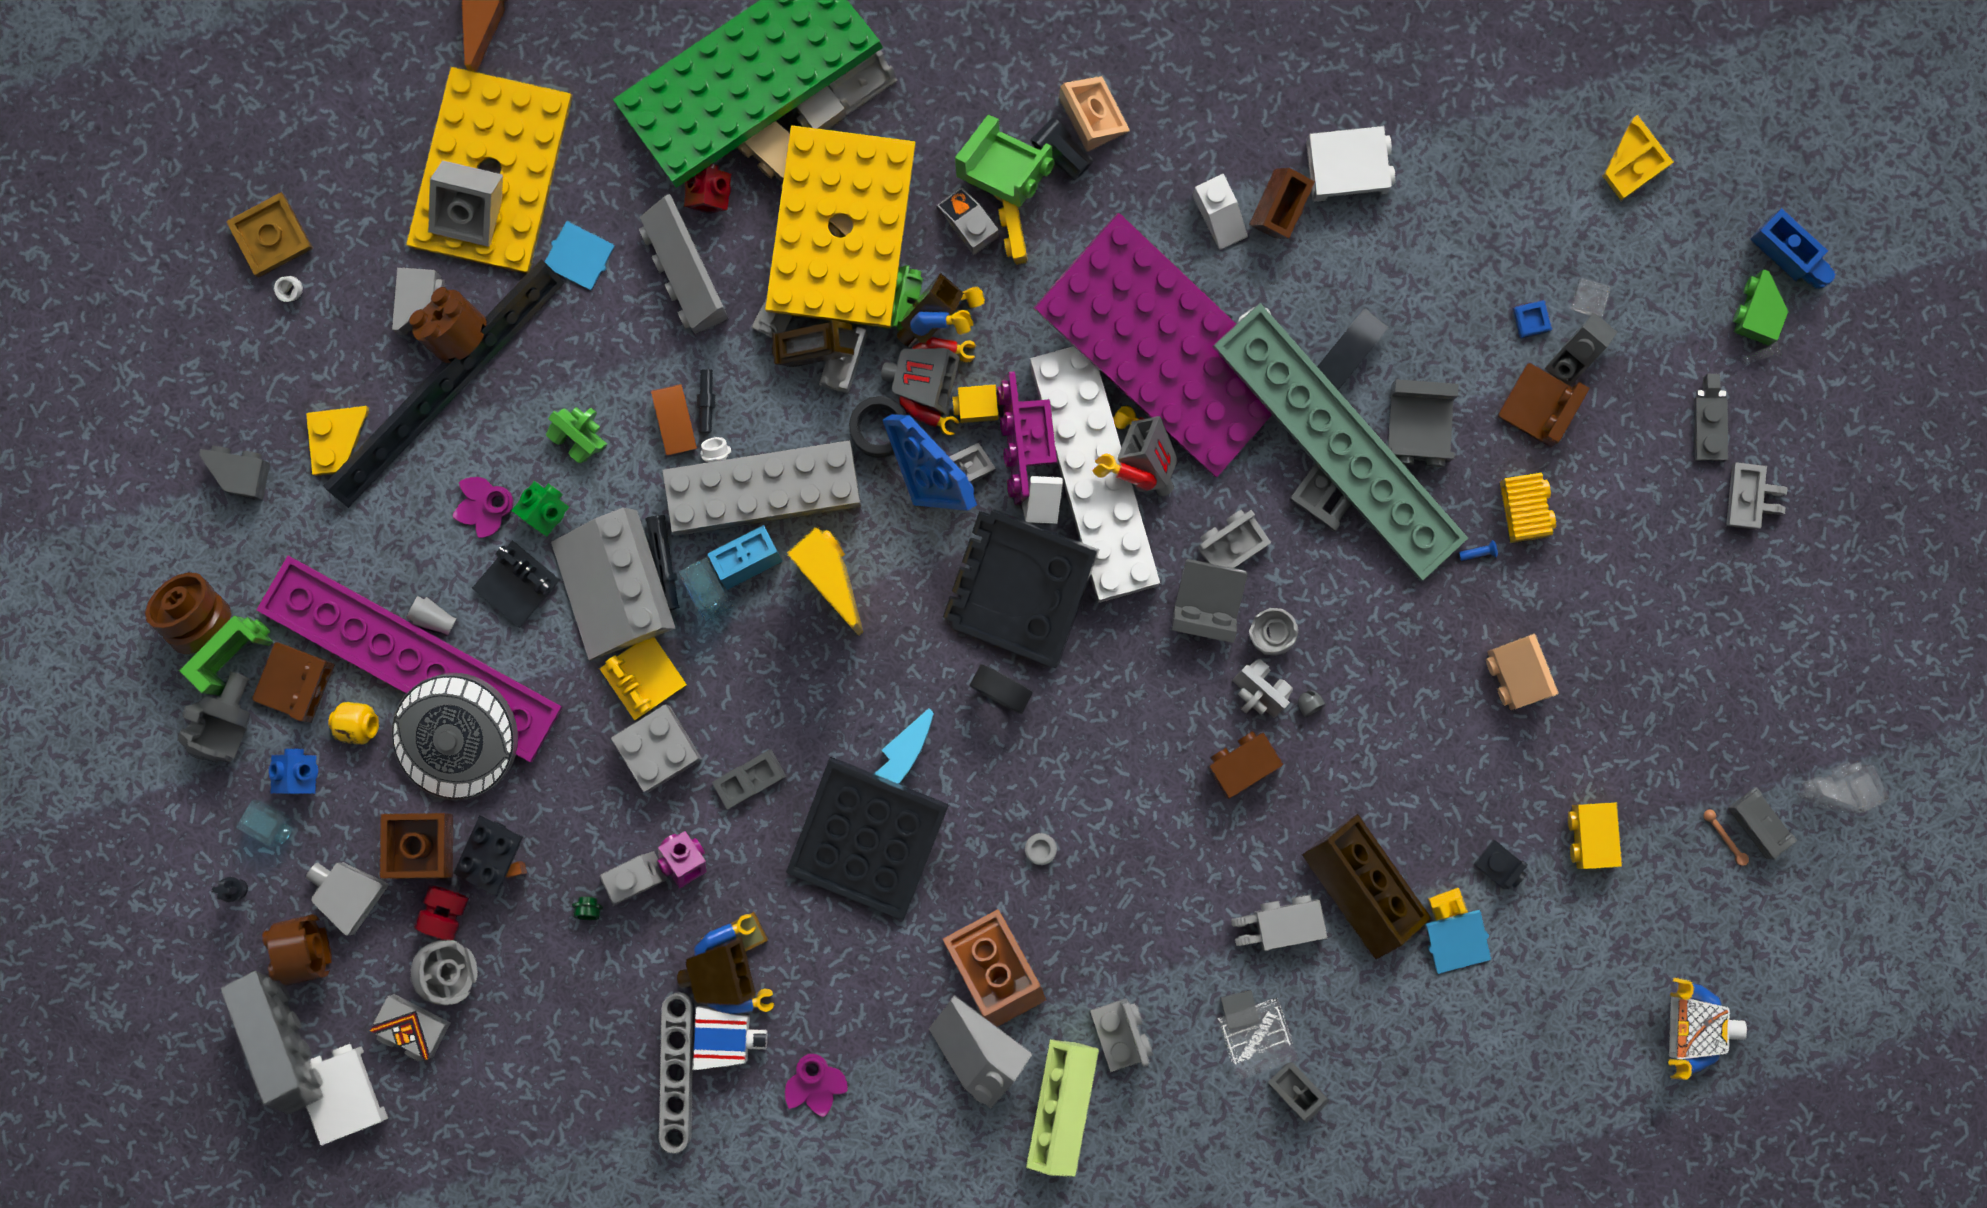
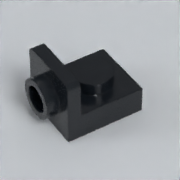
(1501, 866)

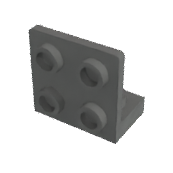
(1209, 600)

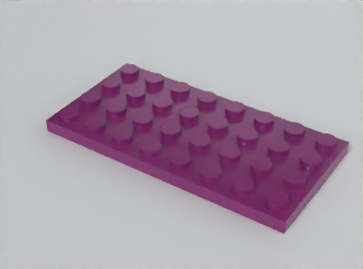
(1155, 342)

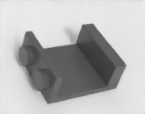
(1421, 421)

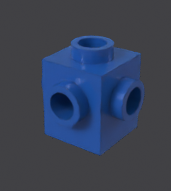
(293, 772)

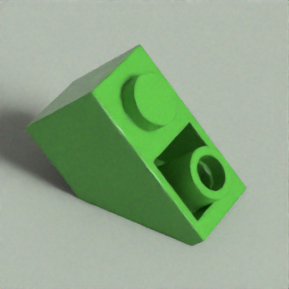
(1763, 310)

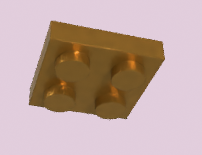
(269, 234)

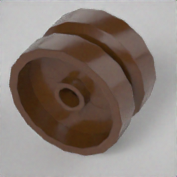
(187, 612)

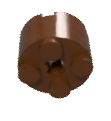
(448, 325)
(297, 950)

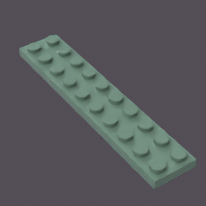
(1340, 442)

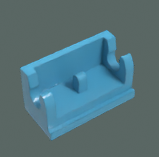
(745, 557)

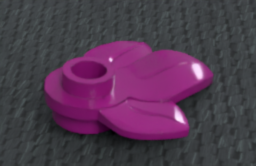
(479, 506)
(815, 1089)

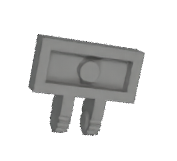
(1747, 496)

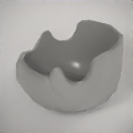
(1282, 631)

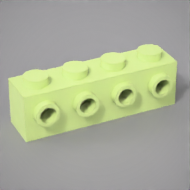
(1062, 1108)

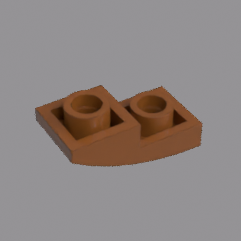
(673, 419)

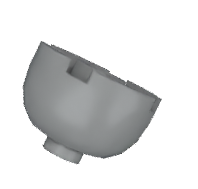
(443, 972)

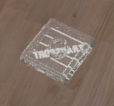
(1257, 1039)

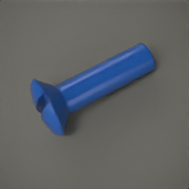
(1491, 549)

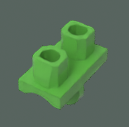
(578, 427)

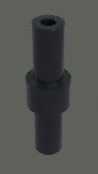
(706, 401)

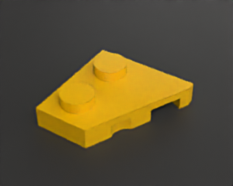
(1635, 160)
(333, 437)

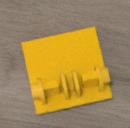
(642, 677)

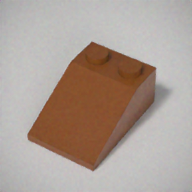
(994, 969)

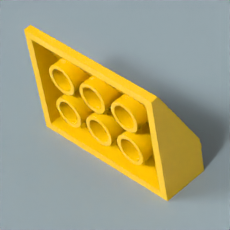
(822, 563)

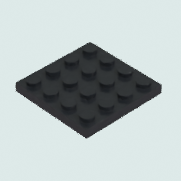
(867, 838)

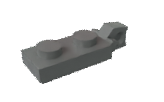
(1711, 421)

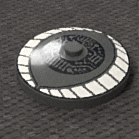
(454, 736)

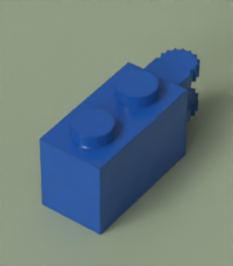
(1794, 250)

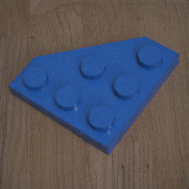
(926, 468)

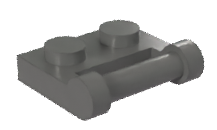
(1313, 495)

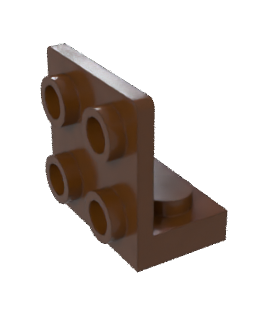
(1542, 405)
(293, 682)

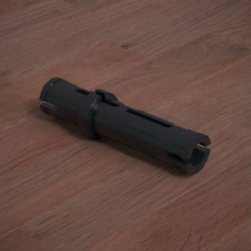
(662, 558)

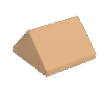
(1092, 111)

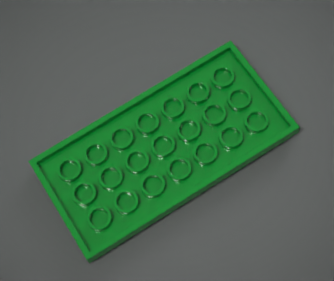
(743, 80)

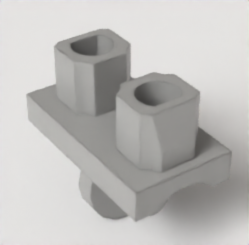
(1259, 692)

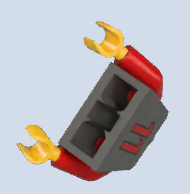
(926, 378)
(1145, 455)

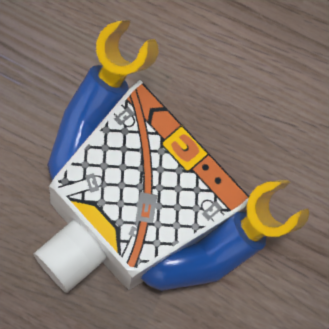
(1699, 1029)

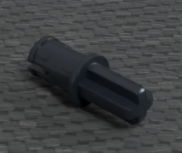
(230, 889)

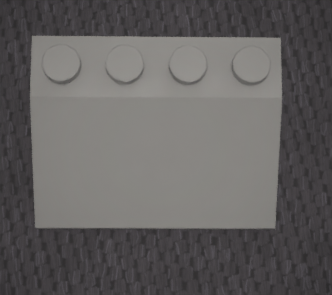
(612, 583)

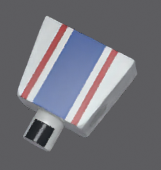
(724, 1038)

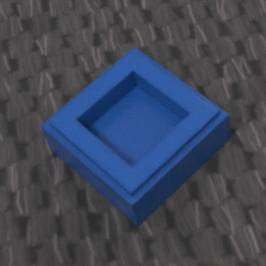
(1532, 319)

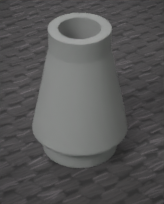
(430, 616)

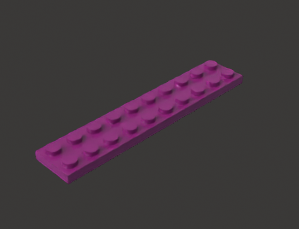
(391, 645)

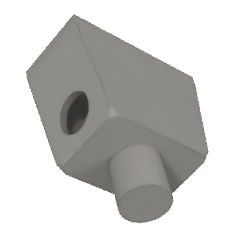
(632, 878)
(345, 894)

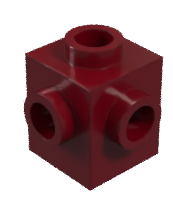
(708, 190)

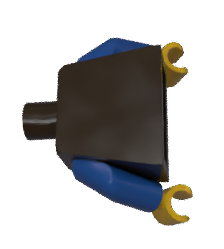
(934, 311)
(722, 972)

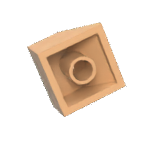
(1521, 672)

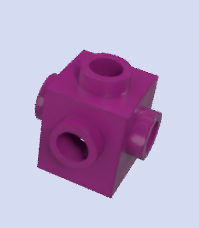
(681, 858)

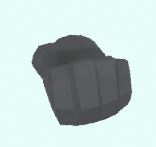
(216, 723)

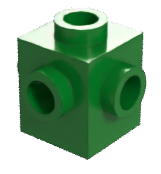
(541, 507)

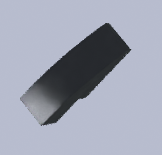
(1352, 348)

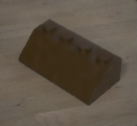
(1367, 887)

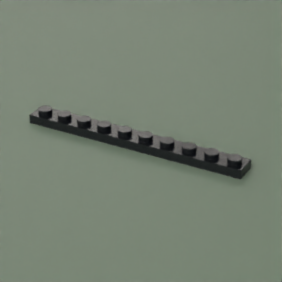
(442, 386)

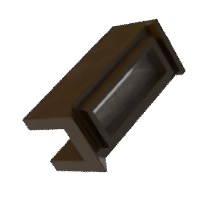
(810, 344)

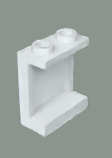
(1350, 162)
(348, 1096)

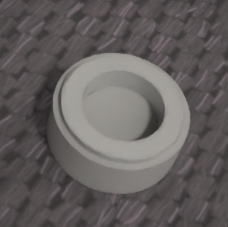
(1040, 849)

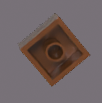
(416, 845)

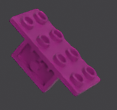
(1028, 436)

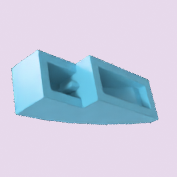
(906, 748)

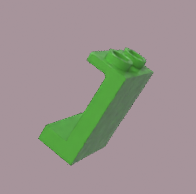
(1002, 163)
(205, 664)

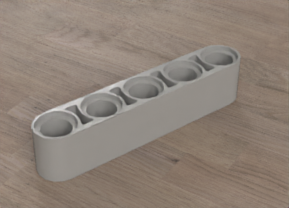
(669, 1086)

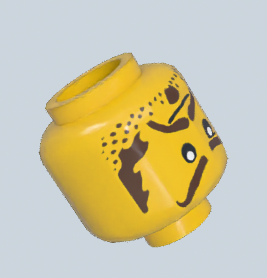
(353, 723)

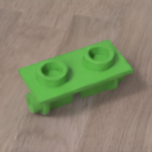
(907, 287)

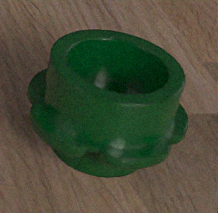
(587, 908)

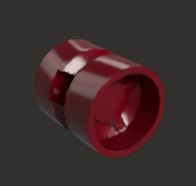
(437, 923)

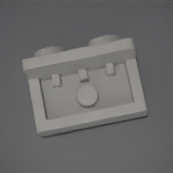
(1234, 542)

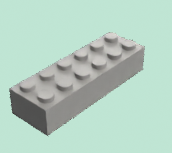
(761, 488)

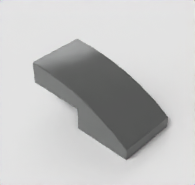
(749, 779)

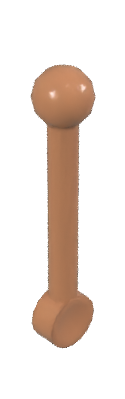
(1741, 858)

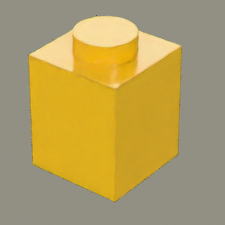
(976, 403)

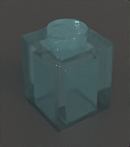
(265, 823)

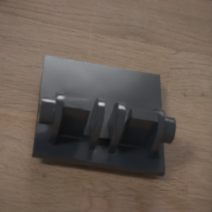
(515, 583)
(488, 855)

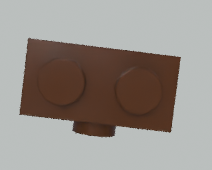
(1282, 203)
(1244, 764)

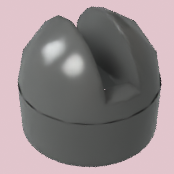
(1310, 703)

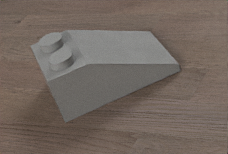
(978, 1052)

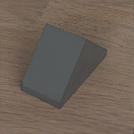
(1298, 1092)

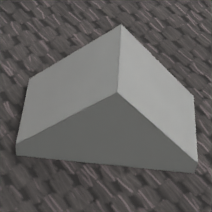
(973, 462)

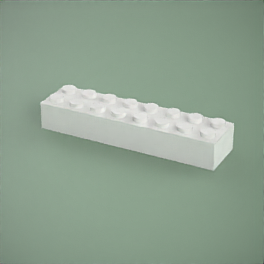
(1101, 507)

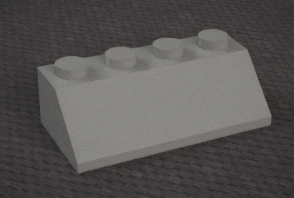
(682, 266)

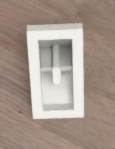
(1043, 500)

